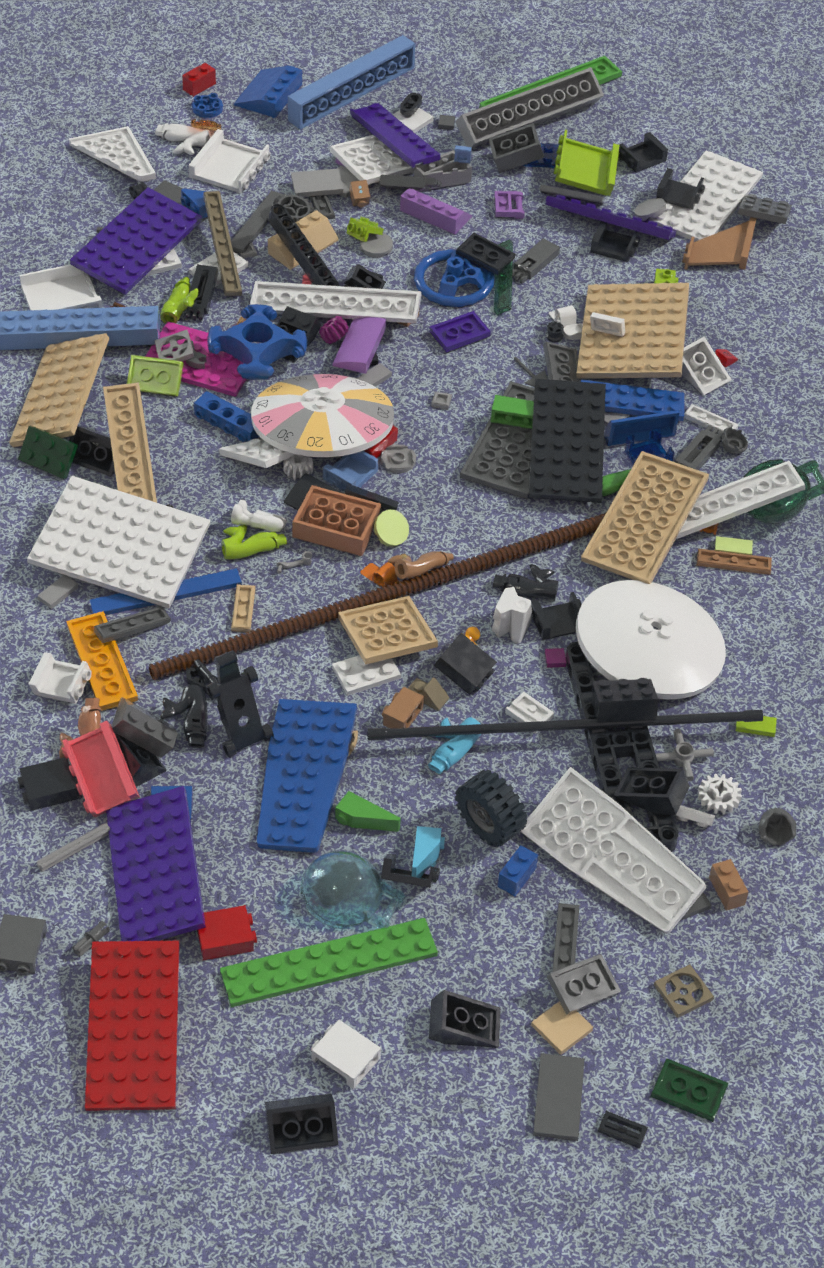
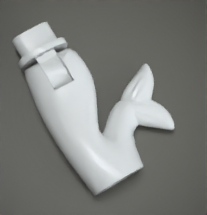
(179, 132)

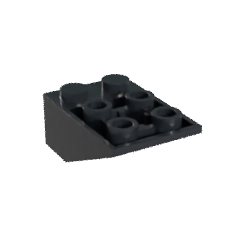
(295, 319)

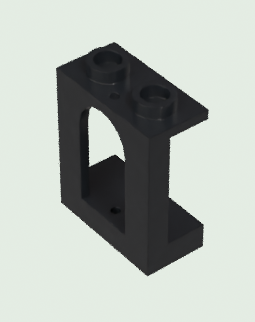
(391, 873)

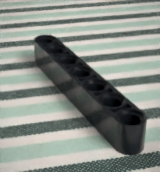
(300, 247)

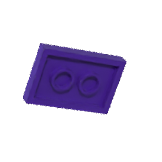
(459, 331)

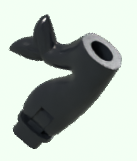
(526, 587)
(196, 719)

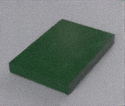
(689, 1089)

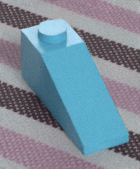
(426, 849)

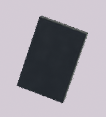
(485, 253)

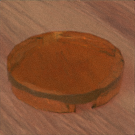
(205, 124)

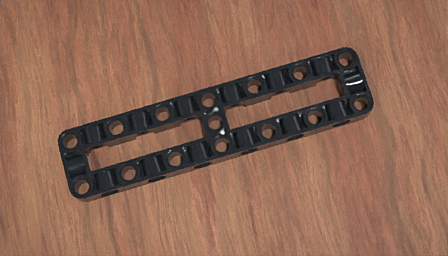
(608, 746)

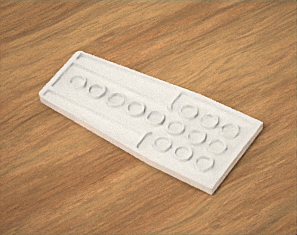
(613, 851)

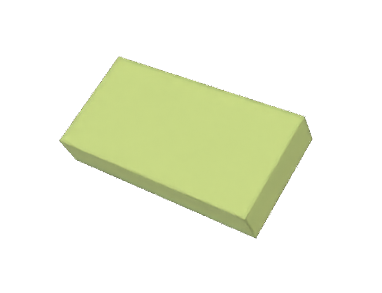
(733, 545)

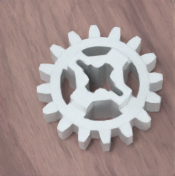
(729, 797)

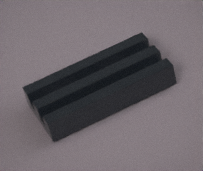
(619, 1136)

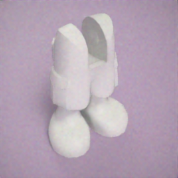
(259, 519)

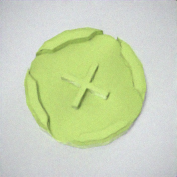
(391, 528)

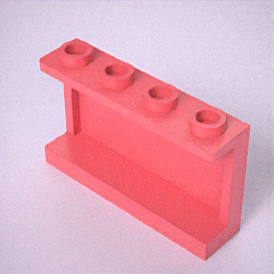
(100, 770)

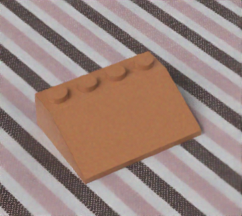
(335, 520)

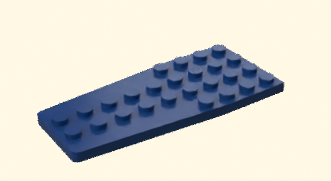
(303, 772)

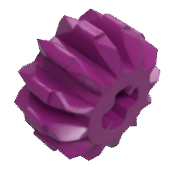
(333, 330)

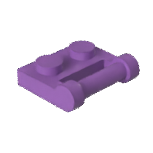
(503, 204)

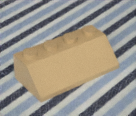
(317, 231)

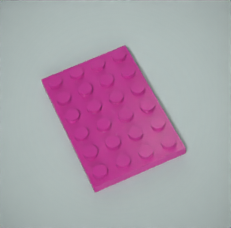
(220, 368)

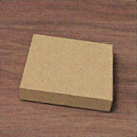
(560, 1029)

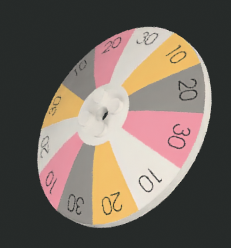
(322, 415)

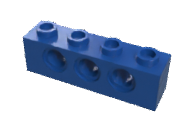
(225, 416)

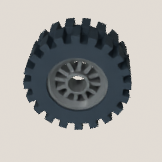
(491, 808)

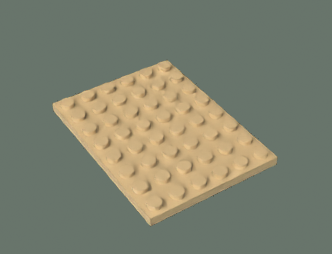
(653, 331)

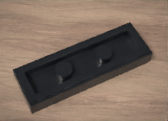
(386, 503)

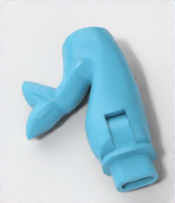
(454, 749)

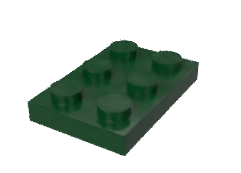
(47, 452)

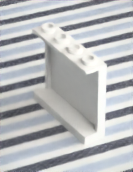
(227, 163)
(59, 289)

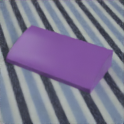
(360, 344)

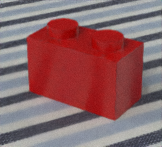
(199, 79)

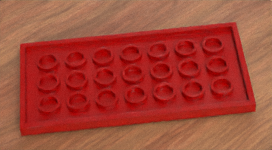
(132, 1026)

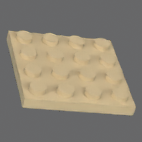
(387, 630)

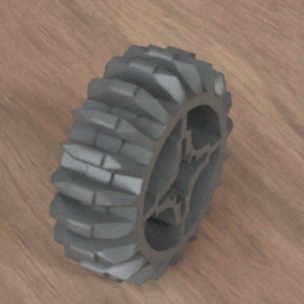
(295, 205)

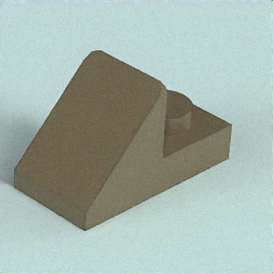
(433, 693)

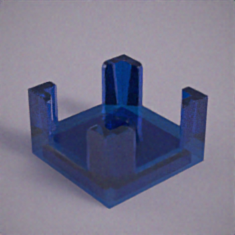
(652, 446)

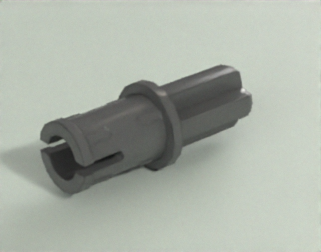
(89, 937)

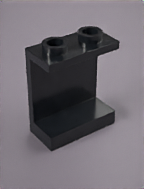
(678, 192)
(557, 619)

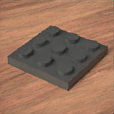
(765, 209)

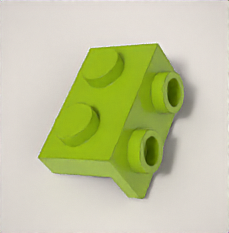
(362, 227)

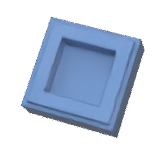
(462, 154)

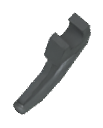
(198, 361)

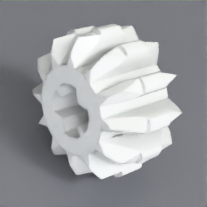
(297, 466)

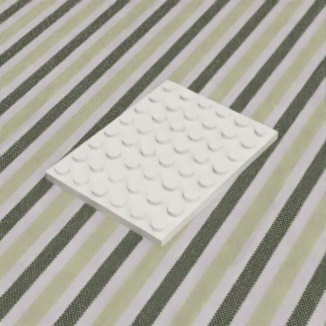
(119, 541)

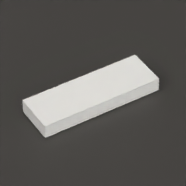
(705, 418)

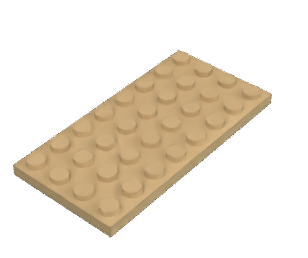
(61, 387)
(645, 518)

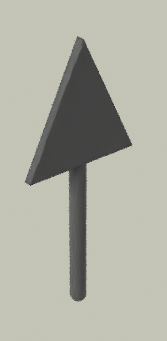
(542, 375)

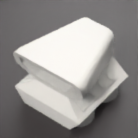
(512, 615)

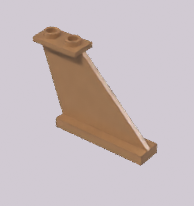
(722, 248)

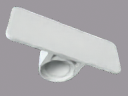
(566, 316)

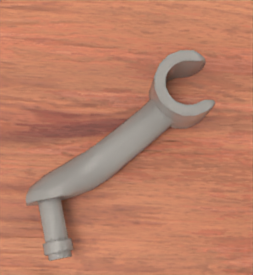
(306, 560)

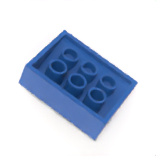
(270, 90)

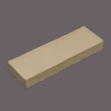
(243, 608)

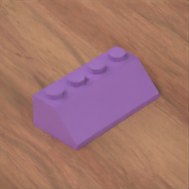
(433, 211)

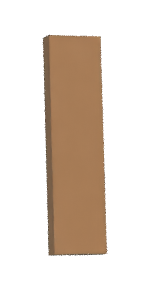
(734, 561)

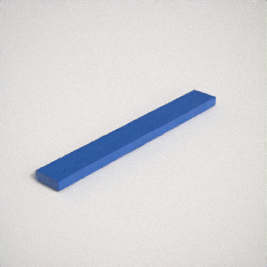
(189, 588)

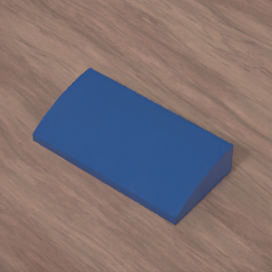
(641, 426)

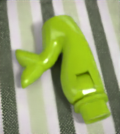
(178, 301)
(264, 541)

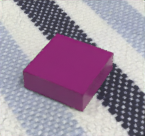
(555, 657)

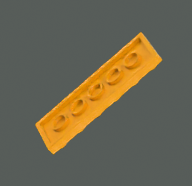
(108, 671)

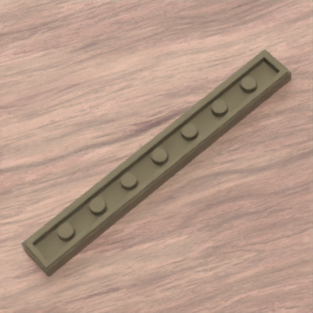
(222, 243)

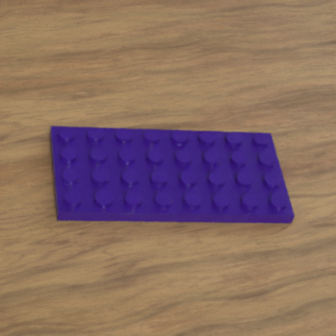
(136, 240)
(155, 867)

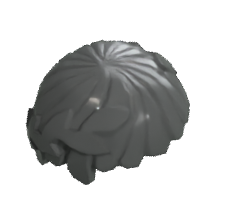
(734, 441)

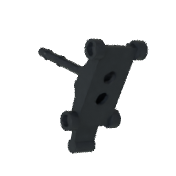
(235, 701)

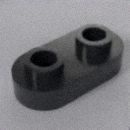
(410, 104)

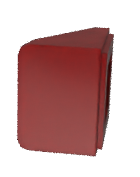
(725, 357)

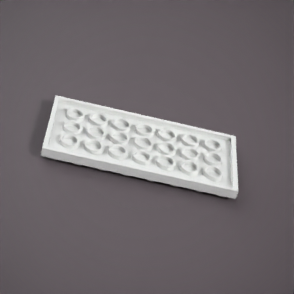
(725, 188)

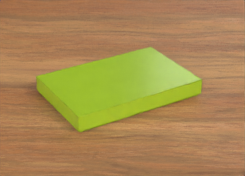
(156, 375)

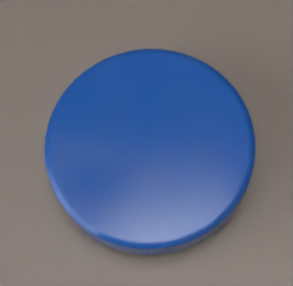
(207, 105)

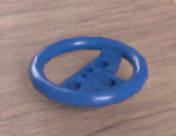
(458, 273)

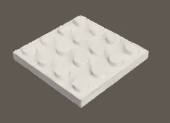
(369, 159)

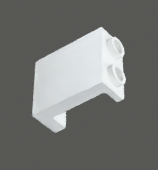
(59, 679)
(346, 1052)

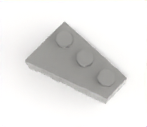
(445, 170)

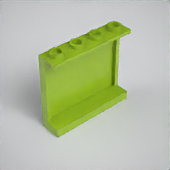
(586, 165)

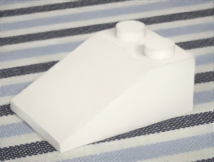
(703, 367)

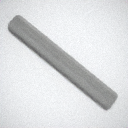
(73, 847)

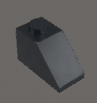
(363, 278)

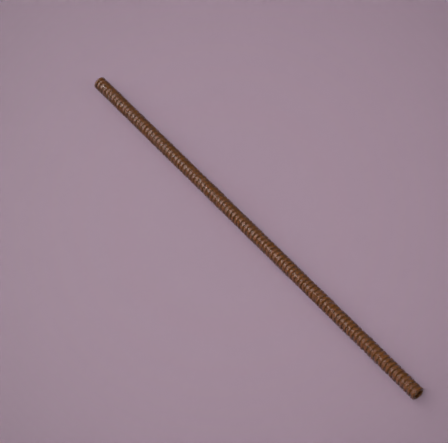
(386, 593)

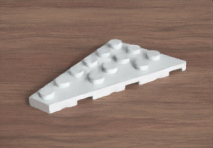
(117, 149)
(256, 453)

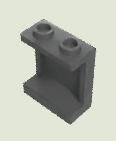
(20, 943)

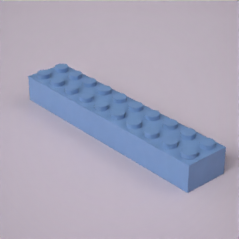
(351, 82)
(44, 327)

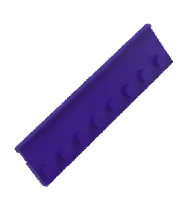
(395, 135)
(605, 215)

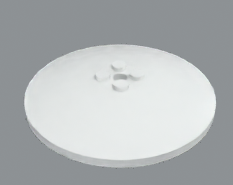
(622, 644)

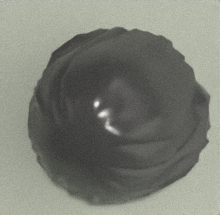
(777, 827)

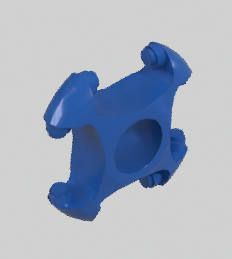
(257, 328)

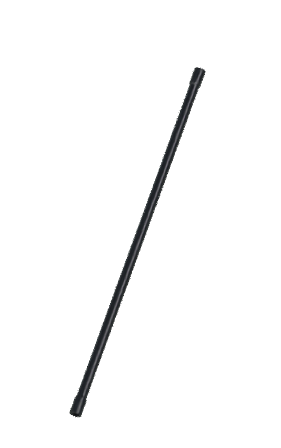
(384, 733)

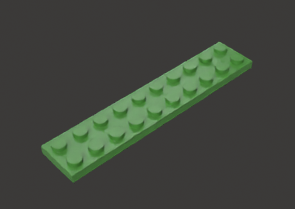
(602, 68)
(328, 962)

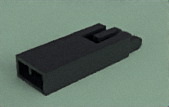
(205, 281)

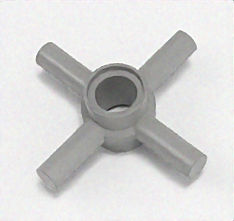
(684, 754)

